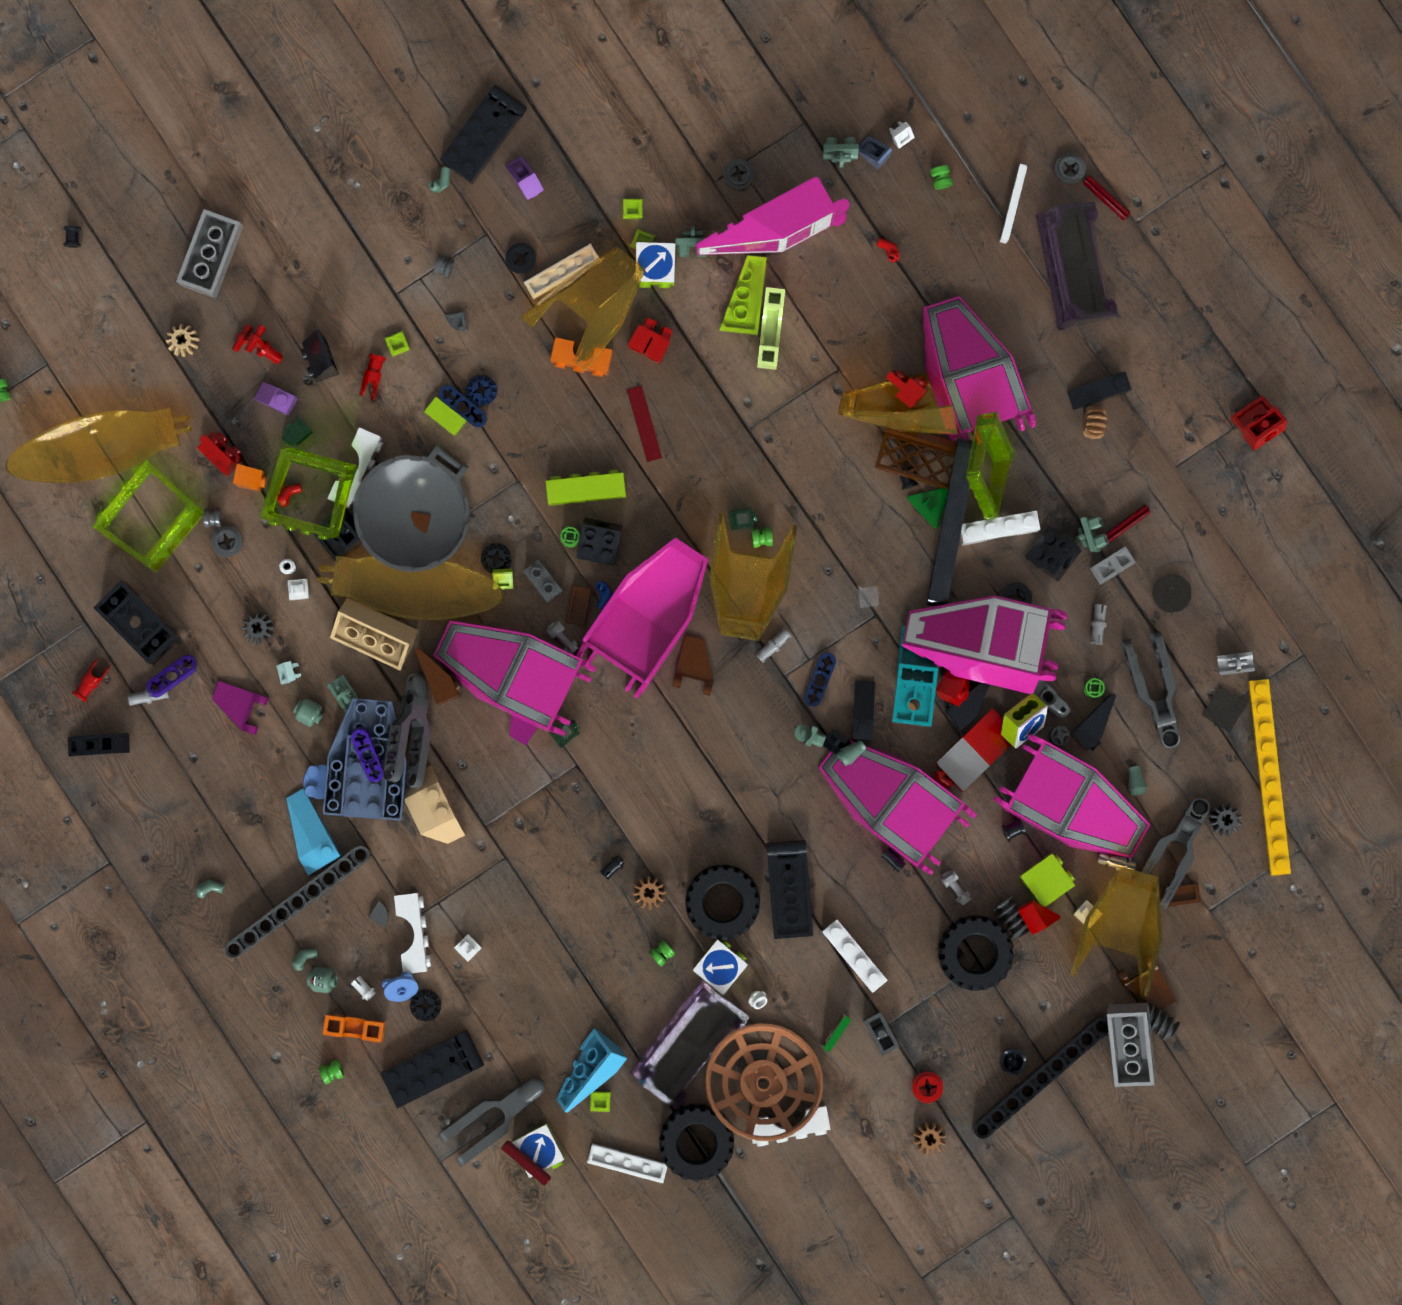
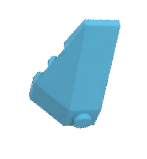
(311, 836)
(595, 1065)

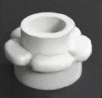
(758, 999)

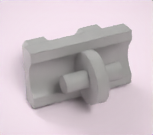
(1235, 663)

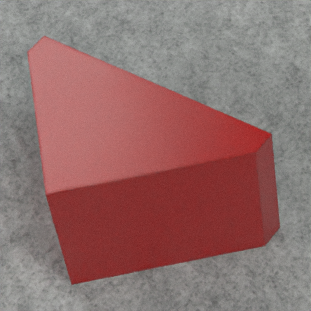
(1037, 916)

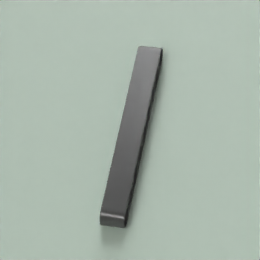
(289, 906)

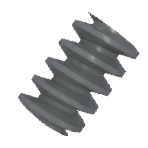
(1011, 917)
(1161, 1023)

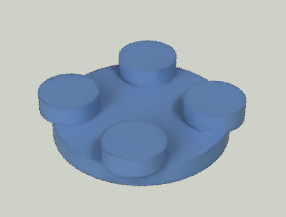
(314, 781)
(400, 987)

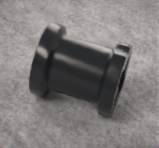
(72, 236)
(907, 482)
(1013, 830)

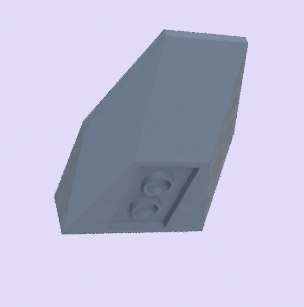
(346, 785)

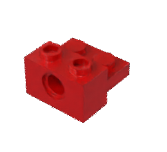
(910, 390)
(1259, 422)
(224, 460)

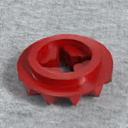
(935, 1092)

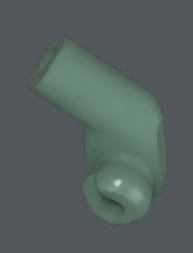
(441, 183)
(207, 886)
(302, 956)

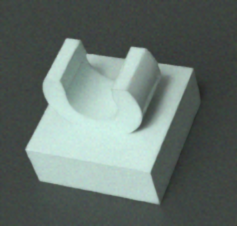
(286, 672)

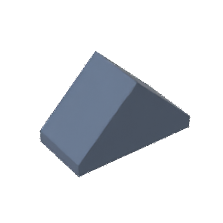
(874, 151)

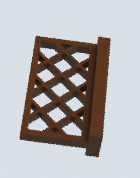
(918, 440)

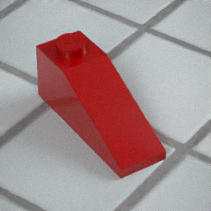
(953, 688)

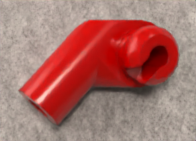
(891, 249)
(286, 492)
(939, 778)

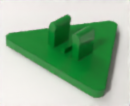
(930, 505)

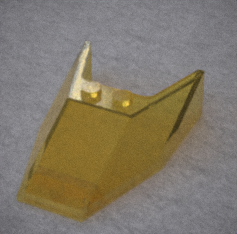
(600, 296)
(881, 407)
(747, 585)
(1126, 921)

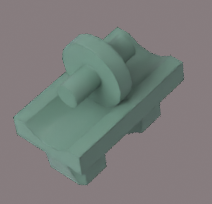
(840, 152)
(684, 243)
(1089, 525)
(342, 692)
(810, 736)

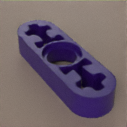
(172, 668)
(378, 764)

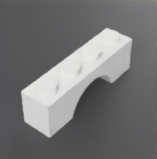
(367, 446)
(1000, 527)
(409, 907)
(854, 955)
(818, 1124)

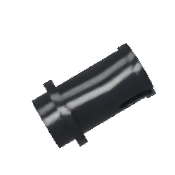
(891, 858)
(611, 868)

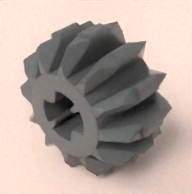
(264, 625)
(1230, 815)

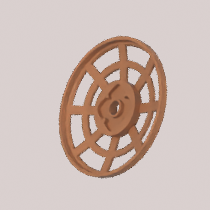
(772, 1074)

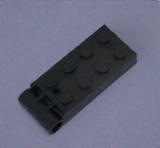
(483, 134)
(789, 889)
(432, 1069)

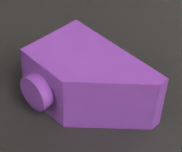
(524, 177)
(276, 398)

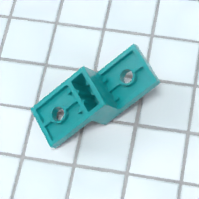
(914, 680)

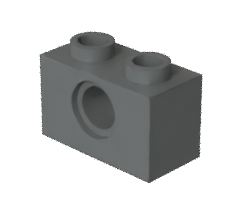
(543, 581)
(881, 1033)

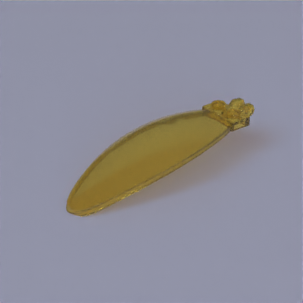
(95, 446)
(425, 595)

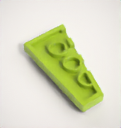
(745, 305)

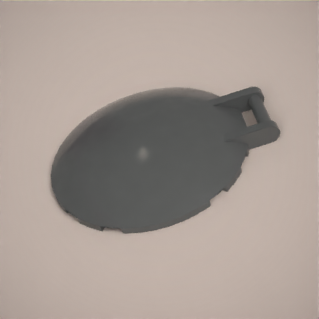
(416, 485)

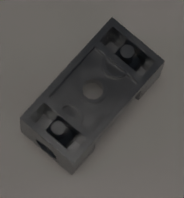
(151, 637)

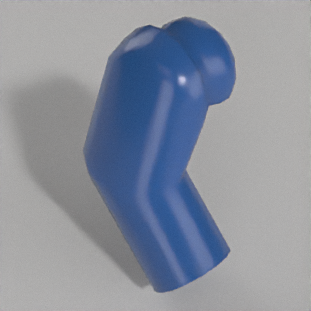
(605, 594)

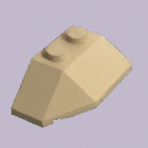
(433, 810)

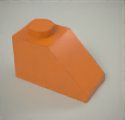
(249, 478)

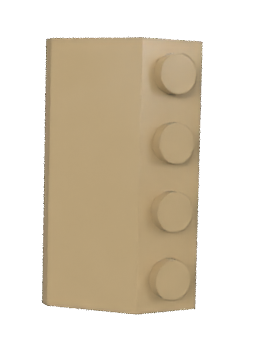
(373, 633)

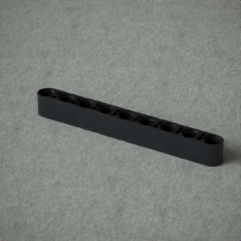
(951, 526)
(1031, 1079)

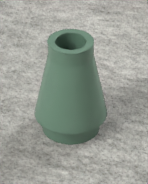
(851, 752)
(1136, 784)

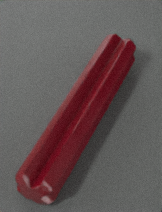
(1107, 198)
(1127, 523)
(526, 1163)

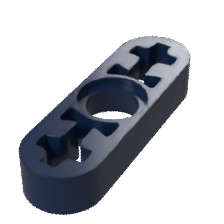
(477, 411)
(829, 668)

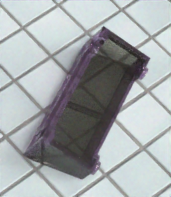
(1074, 265)
(687, 1043)

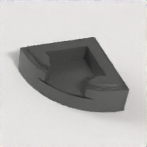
(457, 321)
(379, 914)

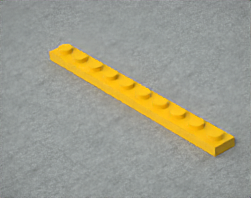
(1269, 777)

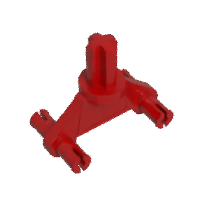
(254, 341)

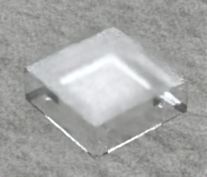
(868, 597)

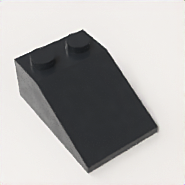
(319, 357)

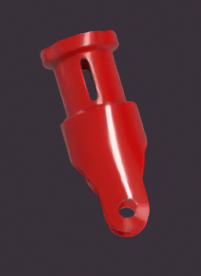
(372, 374)
(88, 683)

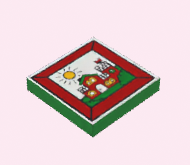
(836, 1032)

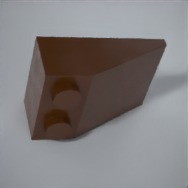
(441, 684)

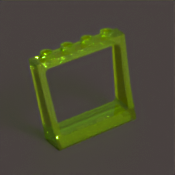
(989, 436)
(344, 470)
(173, 535)

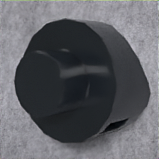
(1012, 1061)

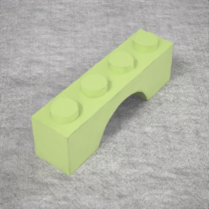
(771, 328)

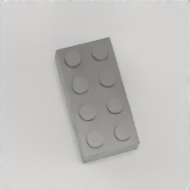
(209, 253)
(1131, 1044)

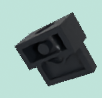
(347, 540)
(599, 541)
(1053, 553)

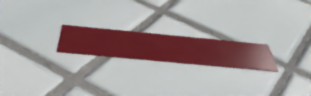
(644, 423)

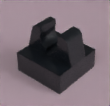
(835, 741)

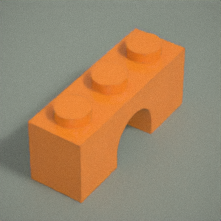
(563, 356)
(354, 1027)

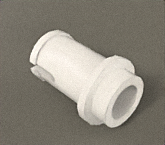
(284, 563)
(365, 990)

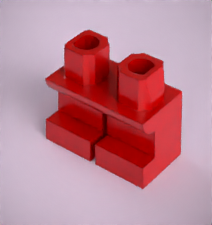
(643, 336)

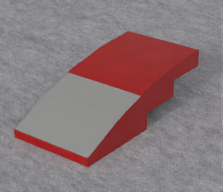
(974, 751)

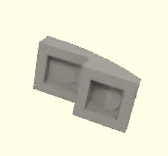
(1112, 565)

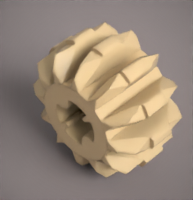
(176, 345)

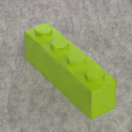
(585, 489)

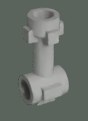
(556, 630)
(949, 879)

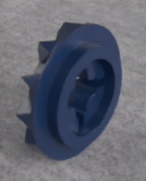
(477, 398)

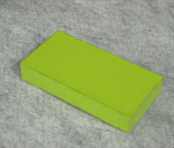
(445, 416)

